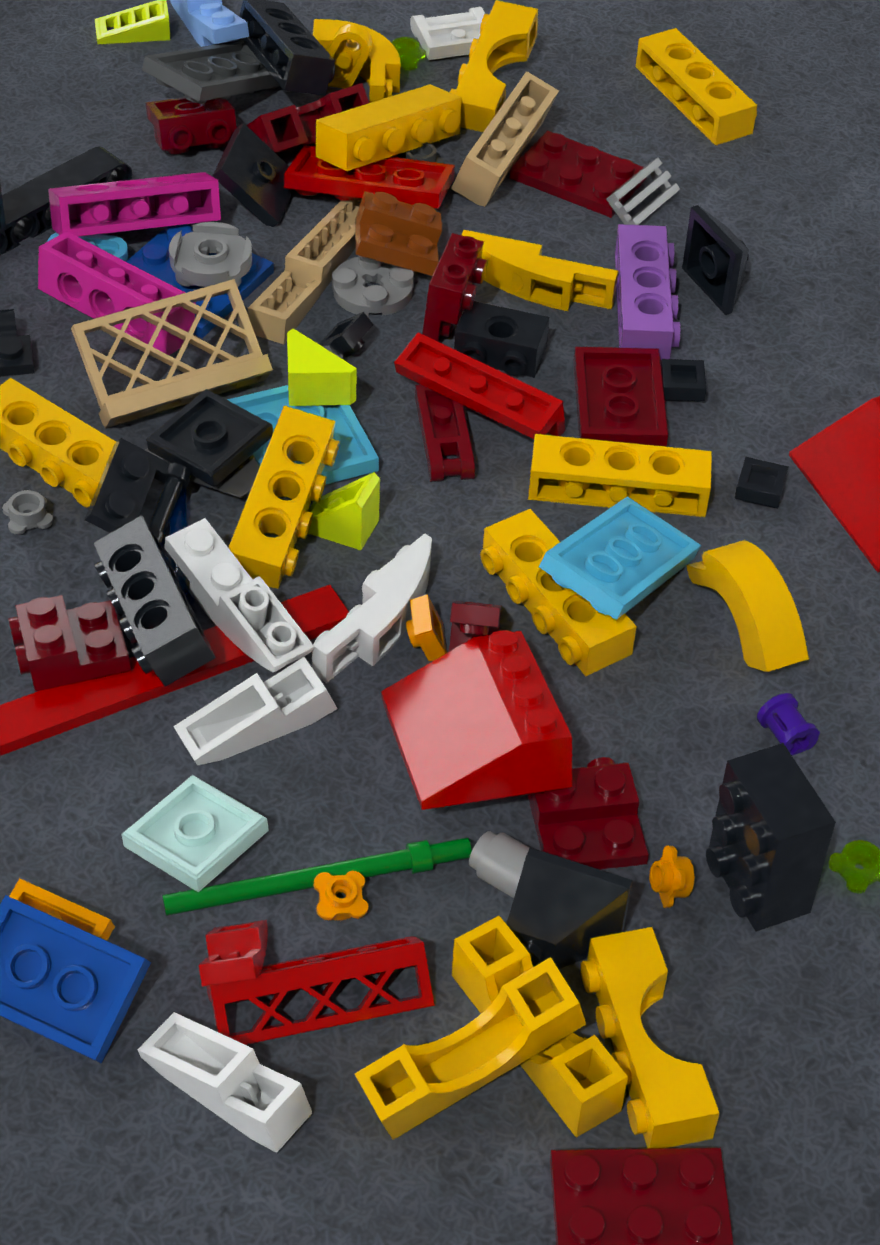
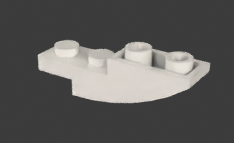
(234, 601)
(381, 620)

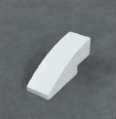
(256, 713)
(228, 1080)

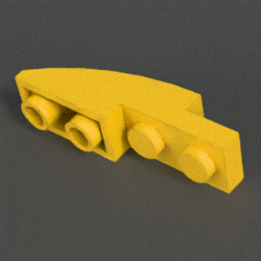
(545, 280)

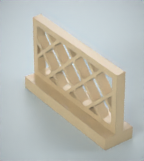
(182, 388)

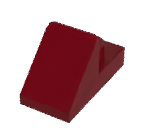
(472, 621)

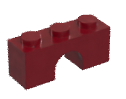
(295, 127)

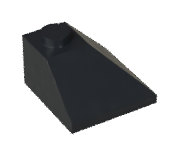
(714, 259)
(564, 906)

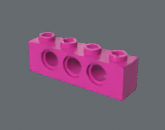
(135, 204)
(106, 285)

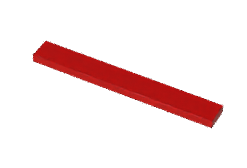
(79, 703)

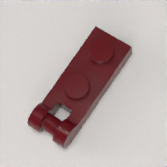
(444, 434)

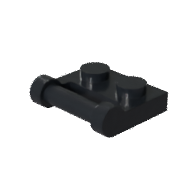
(126, 486)

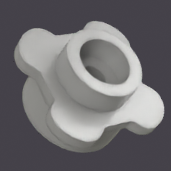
(27, 511)

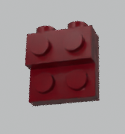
(186, 124)
(453, 285)
(67, 644)
(592, 819)

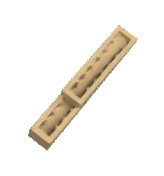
(306, 274)

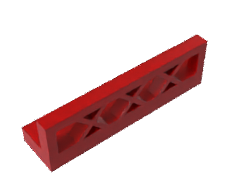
(481, 387)
(324, 969)

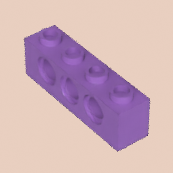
(645, 289)

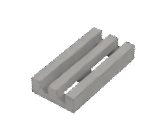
(659, 180)

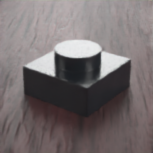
(683, 379)
(761, 482)

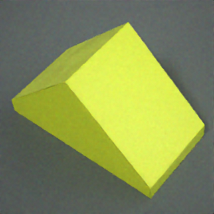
(317, 374)
(348, 512)

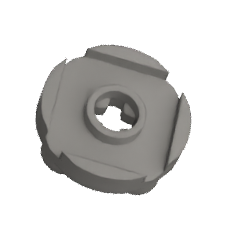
(193, 264)
(388, 298)

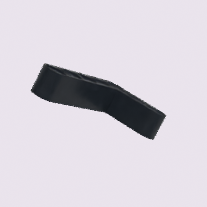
(27, 208)

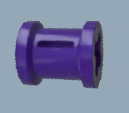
(788, 723)

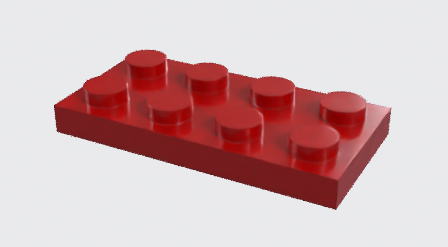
(403, 178)

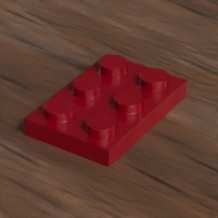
(575, 172)
(620, 395)
(640, 1197)

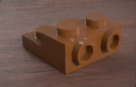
(398, 232)

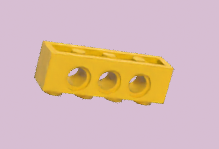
(696, 86)
(295, 438)
(52, 441)
(609, 471)
(582, 634)

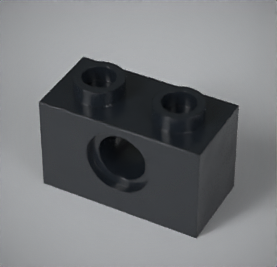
(503, 338)

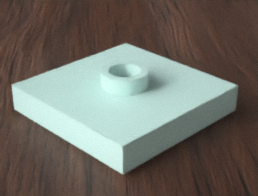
(195, 833)

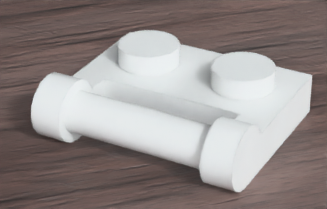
(447, 34)

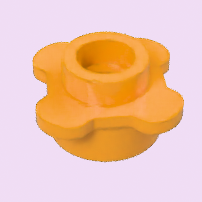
(672, 876)
(335, 908)

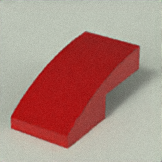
(234, 953)

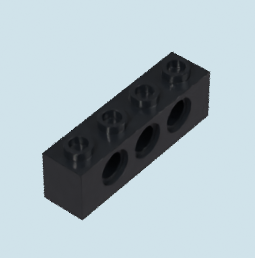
(287, 47)
(153, 602)

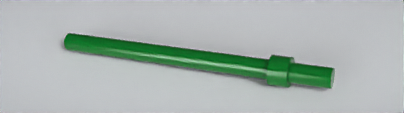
(417, 856)

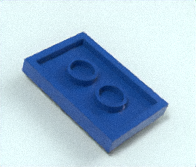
(64, 979)

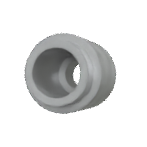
(499, 861)

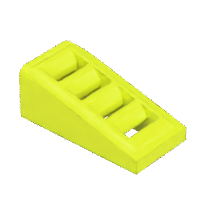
(135, 24)

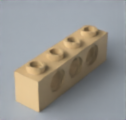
(504, 139)

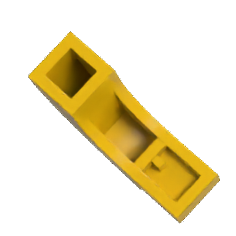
(380, 68)
(758, 601)

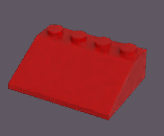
(846, 474)
(480, 724)

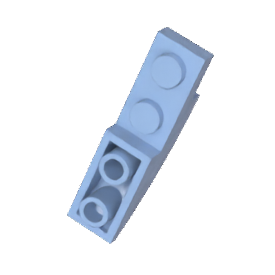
(210, 21)

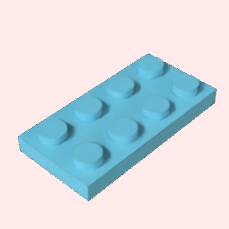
(619, 557)

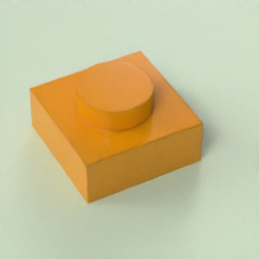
(426, 628)

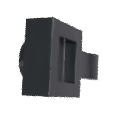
(347, 335)
(15, 350)

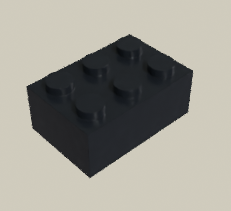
(769, 837)

